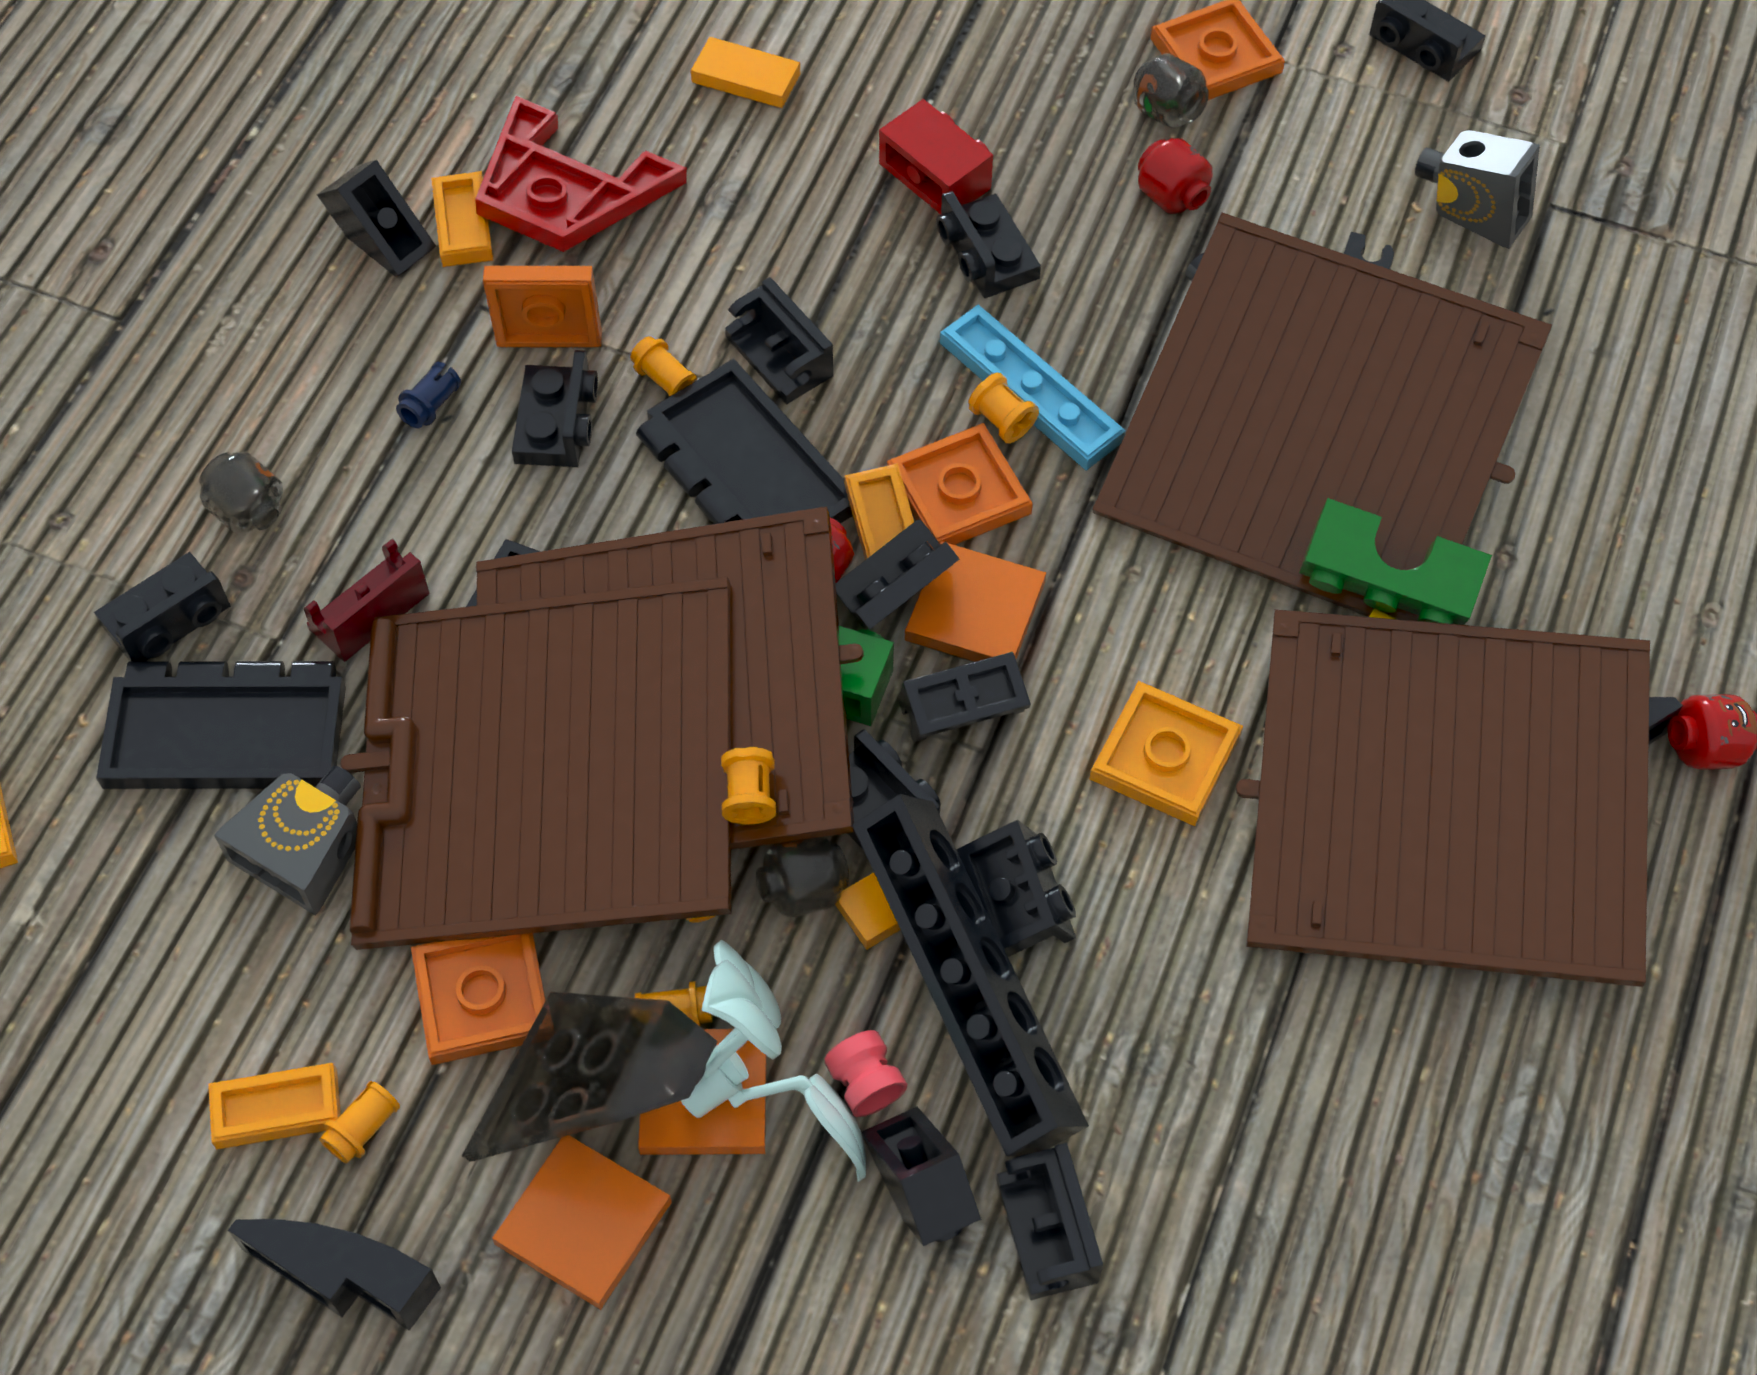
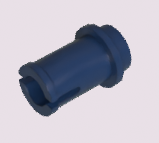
(420, 404)

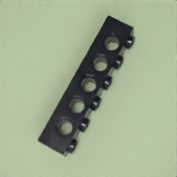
(969, 976)

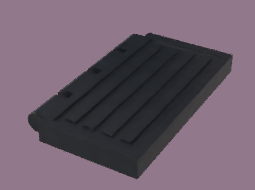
(740, 451)
(220, 728)

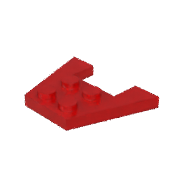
(556, 195)

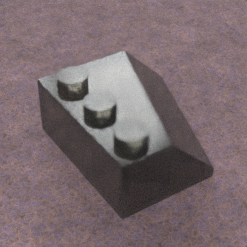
(591, 1067)

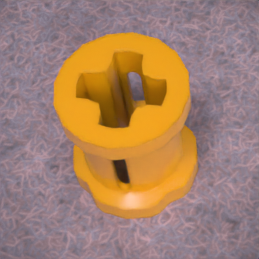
(1003, 408)
(748, 785)

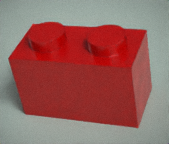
(935, 156)

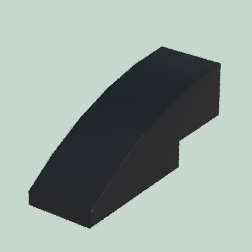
(340, 1266)

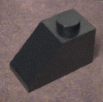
(377, 217)
(922, 1176)

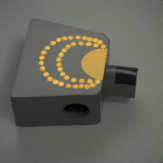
(1484, 183)
(295, 836)

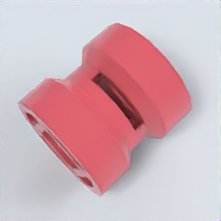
(864, 1071)

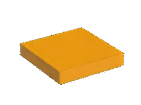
(1166, 753)

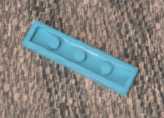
(1064, 411)

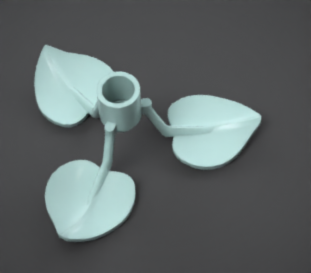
(747, 1003)

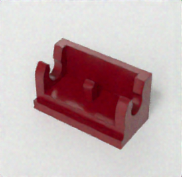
(384, 591)

